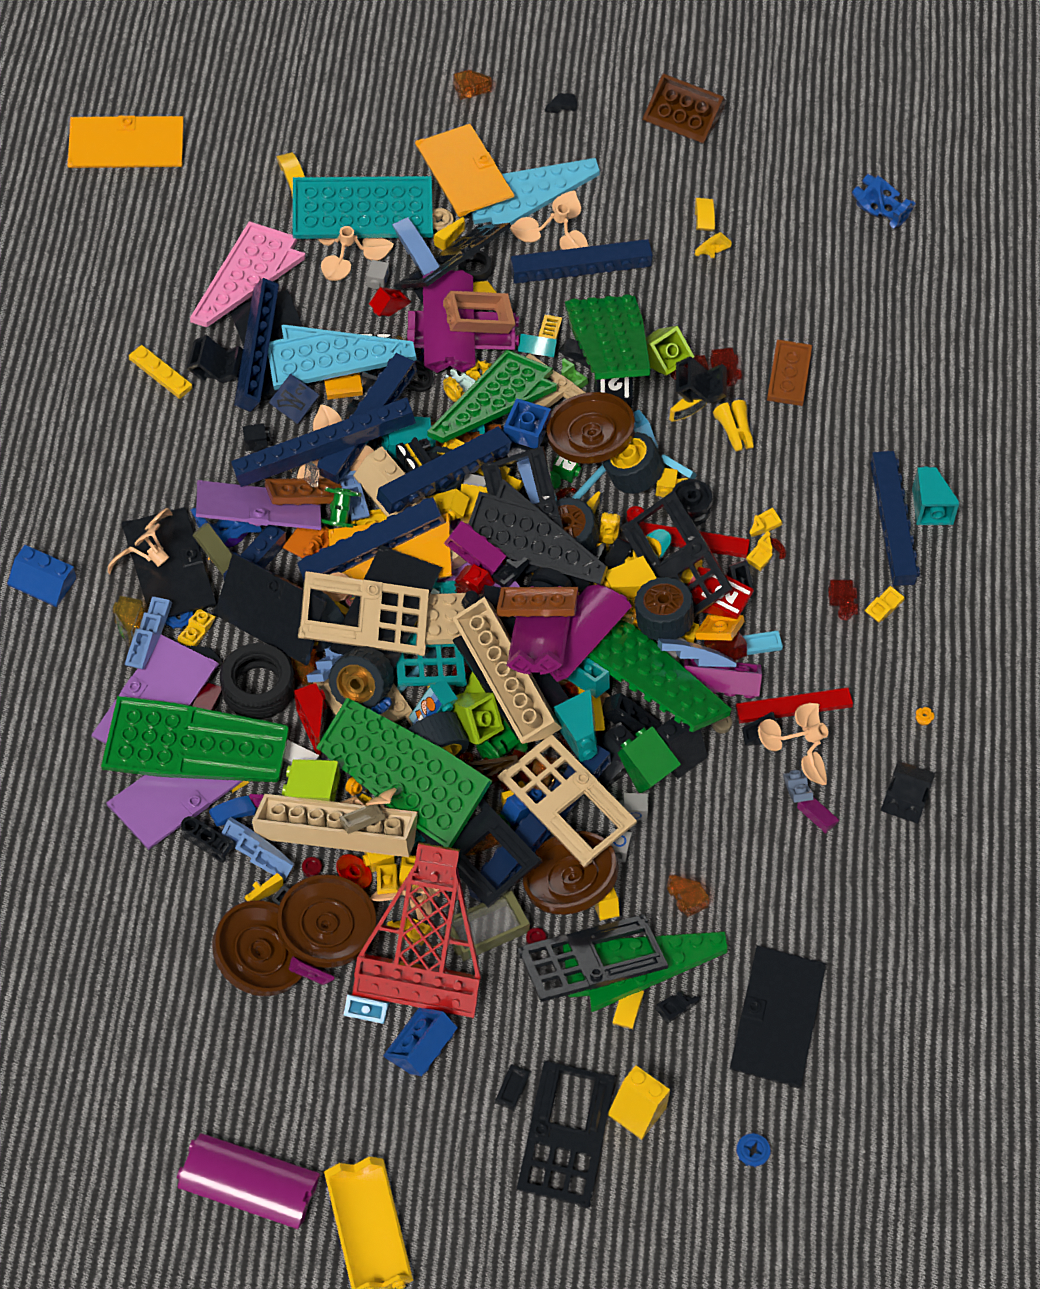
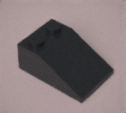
(611, 742)

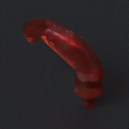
(563, 492)
(779, 547)

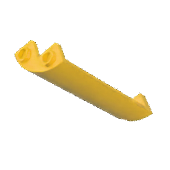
(368, 1225)

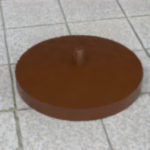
(591, 427)
(566, 886)
(325, 920)
(251, 951)

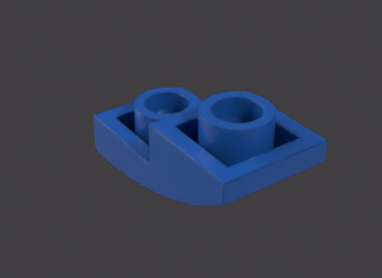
(233, 808)

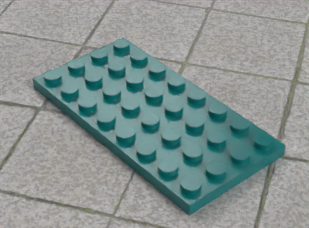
(362, 203)

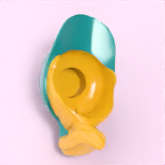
(659, 540)

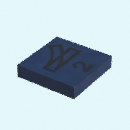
(294, 399)

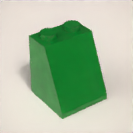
(647, 759)

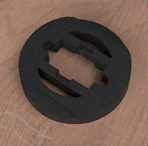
(428, 375)

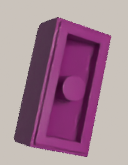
(818, 814)
(311, 972)

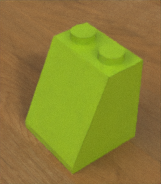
(666, 348)
(478, 716)
(312, 779)

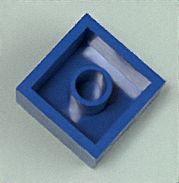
(527, 423)

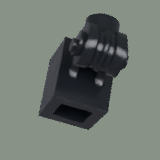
(255, 437)
(489, 592)

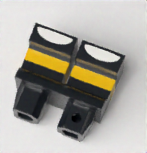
(414, 453)

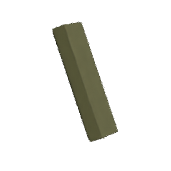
(213, 547)

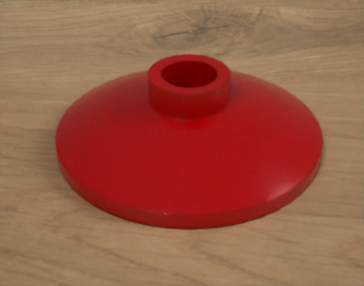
(354, 869)

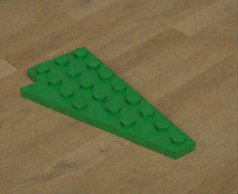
(494, 395)
(680, 952)

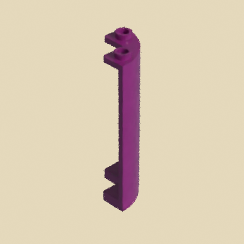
(482, 340)
(441, 345)
(595, 615)
(538, 643)
(248, 1180)

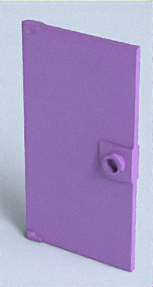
(253, 506)
(170, 675)
(157, 805)

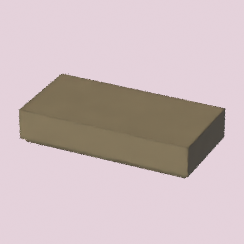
(361, 818)

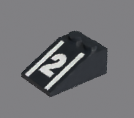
(616, 386)

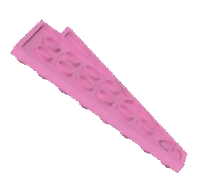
(256, 255)

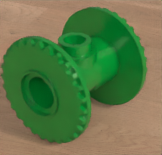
(340, 507)
(501, 744)

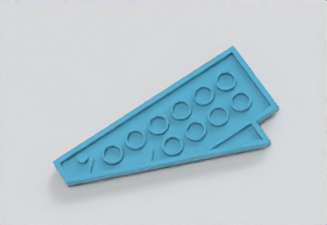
(536, 189)
(328, 354)

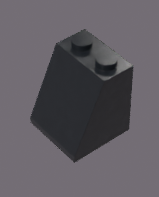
(685, 745)

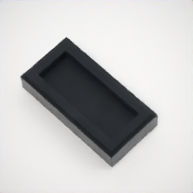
(512, 1087)

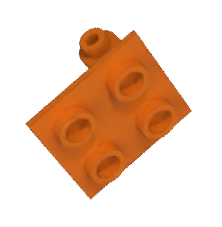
(307, 541)

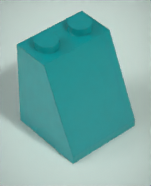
(405, 435)
(933, 498)
(578, 725)

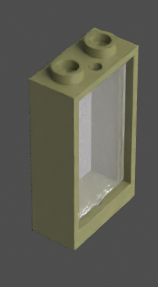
(490, 925)

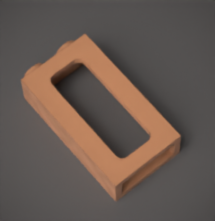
(482, 301)

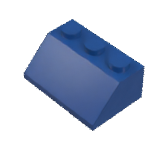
(41, 576)
(421, 1041)

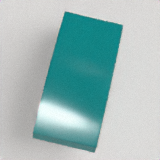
(537, 345)

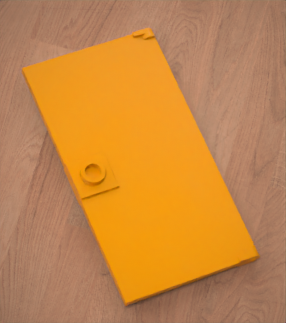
(125, 141)
(464, 169)
(426, 547)

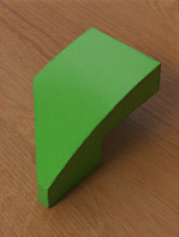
(571, 374)

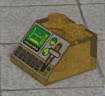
(128, 617)

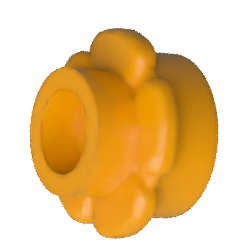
(924, 720)
(353, 786)

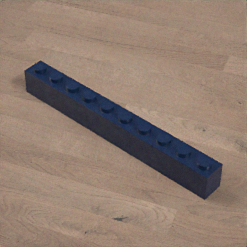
(323, 442)
(533, 831)

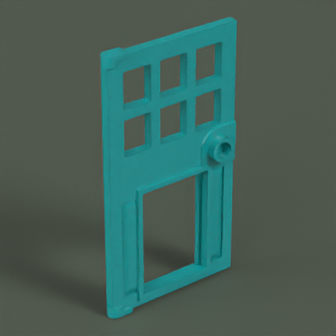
(459, 680)

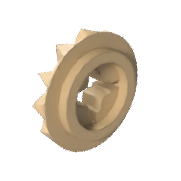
(445, 215)

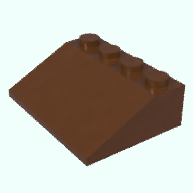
(684, 108)

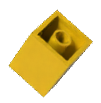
(629, 577)
(639, 1102)

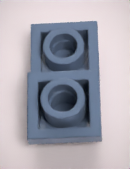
(798, 786)

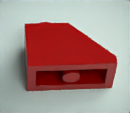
(388, 301)
(475, 577)

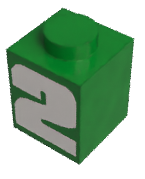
(566, 469)

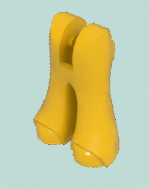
(736, 435)

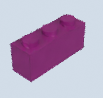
(474, 548)

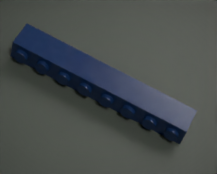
(581, 261)
(256, 345)
(385, 391)
(443, 470)
(894, 519)
(365, 544)

